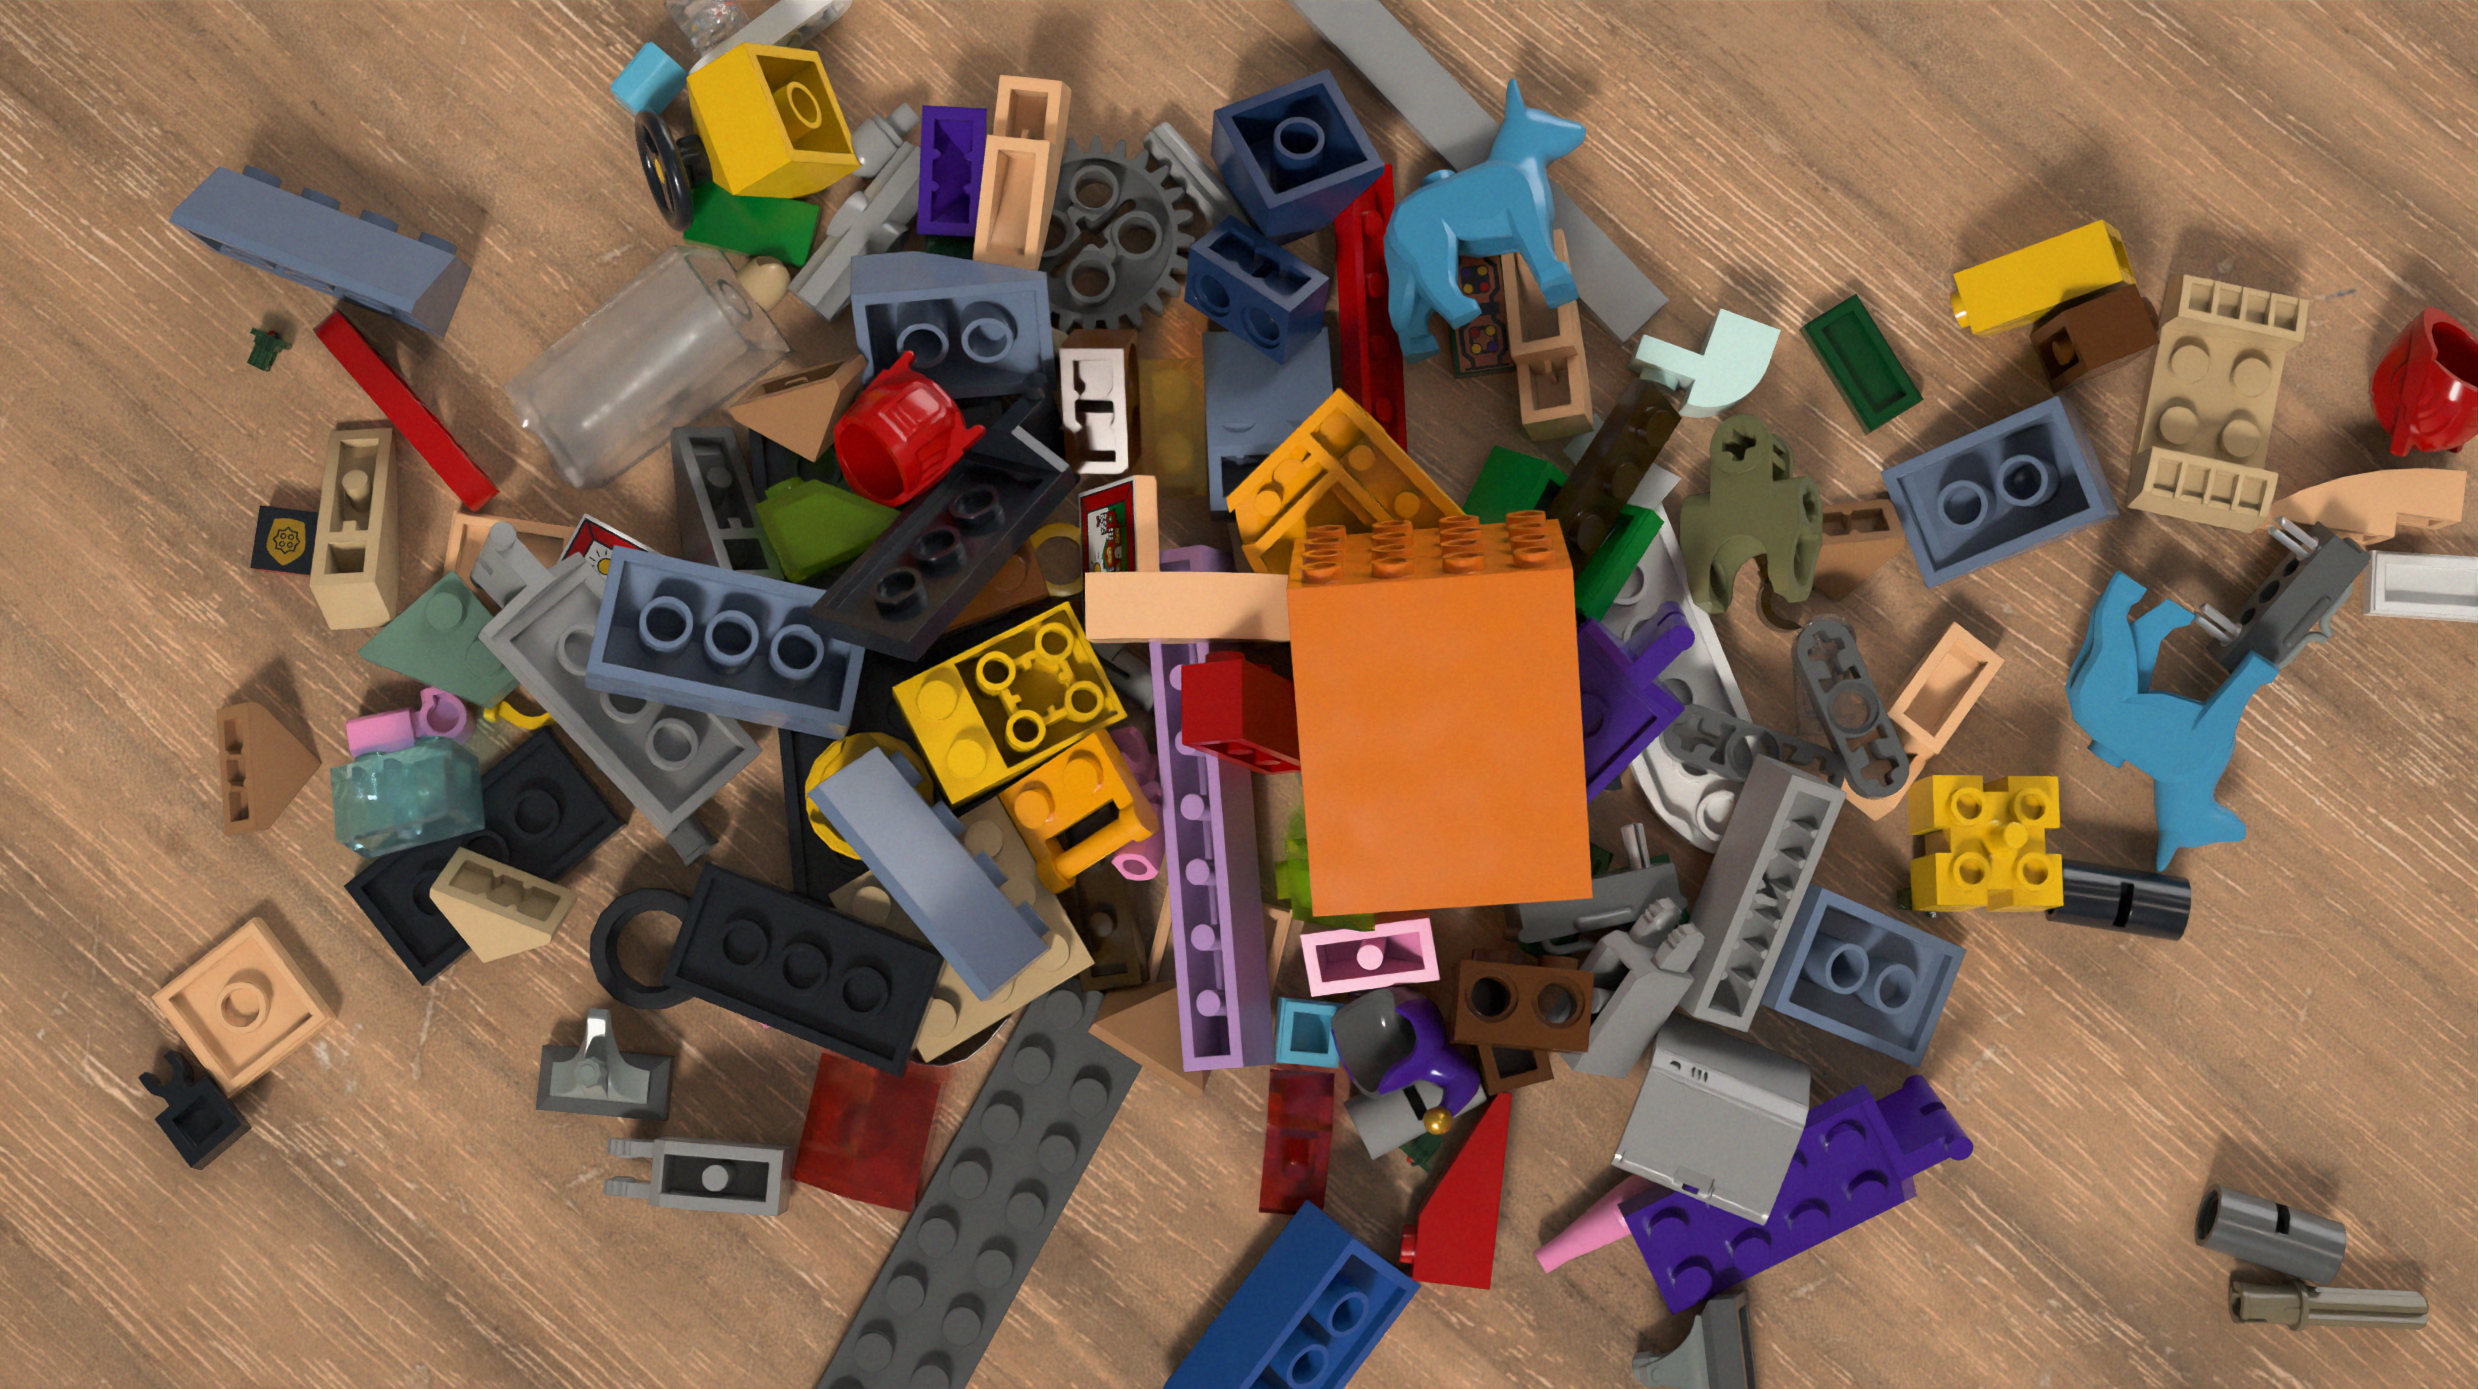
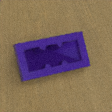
(951, 170)

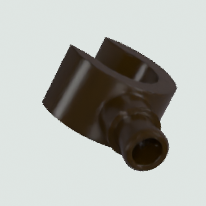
(1763, 604)

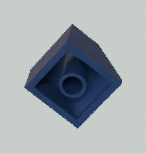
(1294, 156)

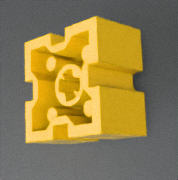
(1985, 843)

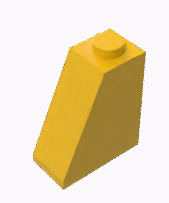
(2042, 280)

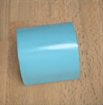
(649, 81)
(1305, 1033)

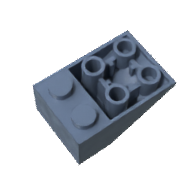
(1255, 405)

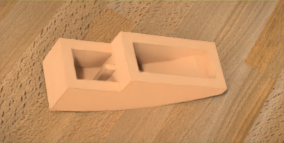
(1021, 171)
(1547, 353)
(2374, 502)
(1186, 607)
(1928, 709)

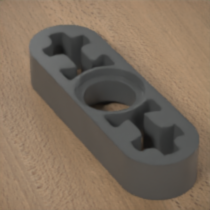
(1849, 658)
(1710, 725)

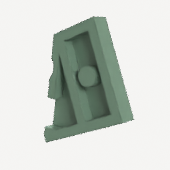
(441, 647)

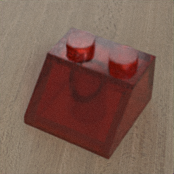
(869, 1133)

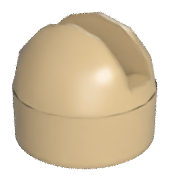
(765, 280)

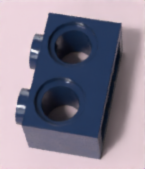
(1256, 289)

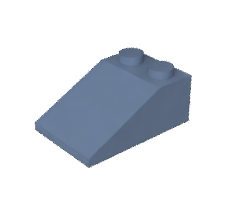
(966, 320)
(2000, 492)
(1863, 975)

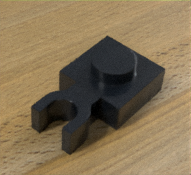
(199, 1115)

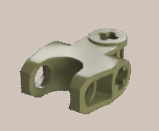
(1750, 512)

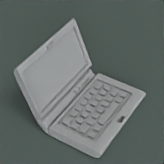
(1716, 1118)

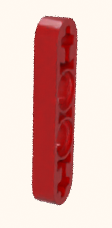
(406, 410)

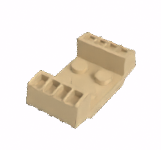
(2213, 403)

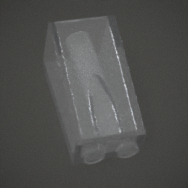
(646, 363)

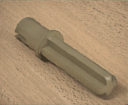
(2326, 1306)

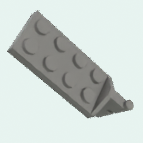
(654, 752)

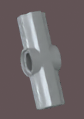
(862, 226)

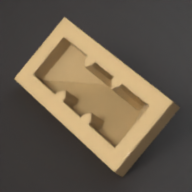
(499, 906)

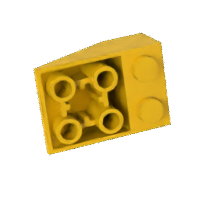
(1007, 705)

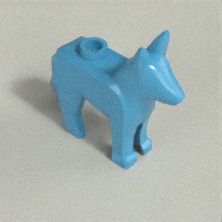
(1478, 214)
(2162, 733)

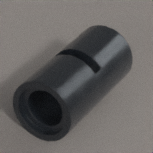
(2123, 900)

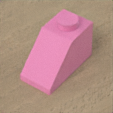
(1392, 955)

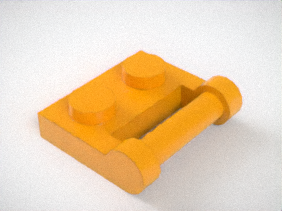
(1066, 793)

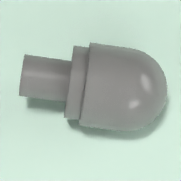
(878, 139)

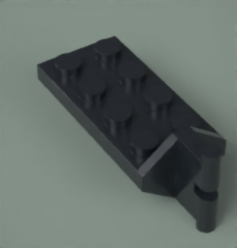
(953, 534)

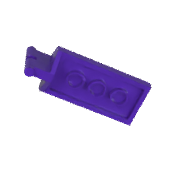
(1621, 690)
(1846, 1169)

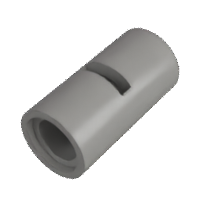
(1398, 1116)

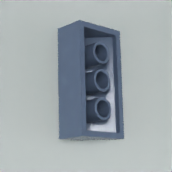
(326, 249)
(720, 645)
(931, 871)

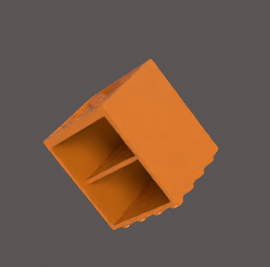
(1439, 715)

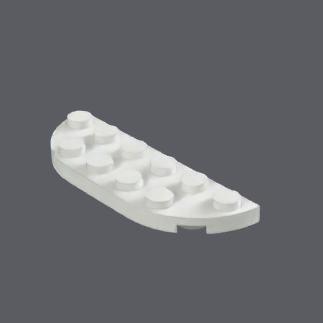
(1683, 797)

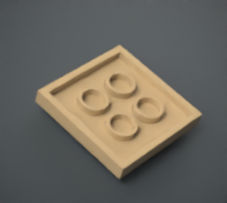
(955, 1009)

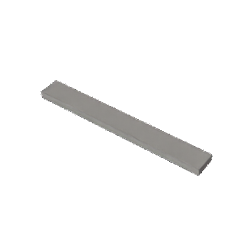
(1462, 137)

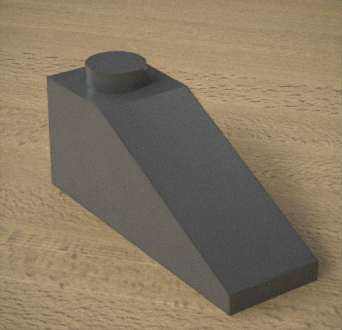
(718, 503)

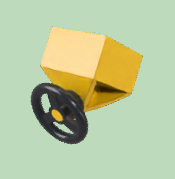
(759, 129)

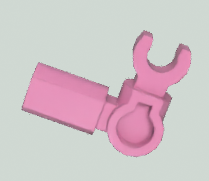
(400, 728)
(1141, 859)

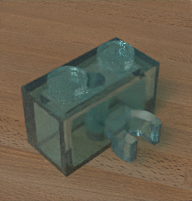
(407, 797)

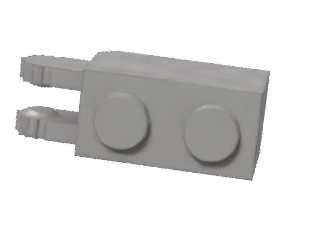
(1634, 988)
(707, 1174)

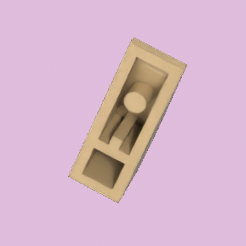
(358, 531)

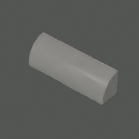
(1757, 888)

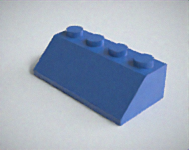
(1301, 1313)

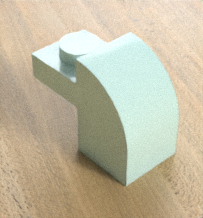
(1721, 374)

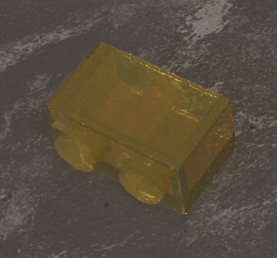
(1173, 426)

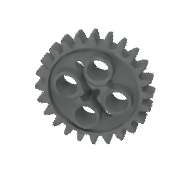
(1132, 278)

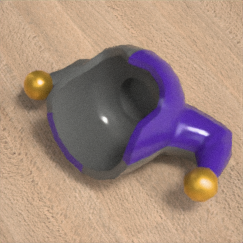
(1399, 1039)

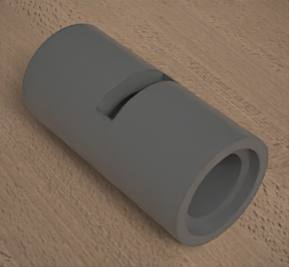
(2270, 1234)

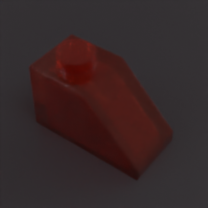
(1296, 1140)

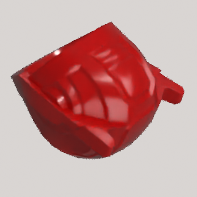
(2428, 385)
(901, 436)

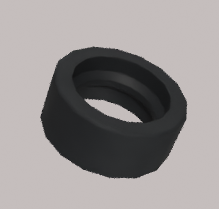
(604, 947)

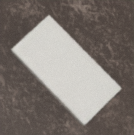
(2421, 586)

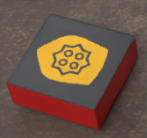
(284, 541)

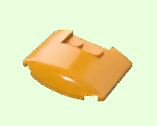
(1331, 472)

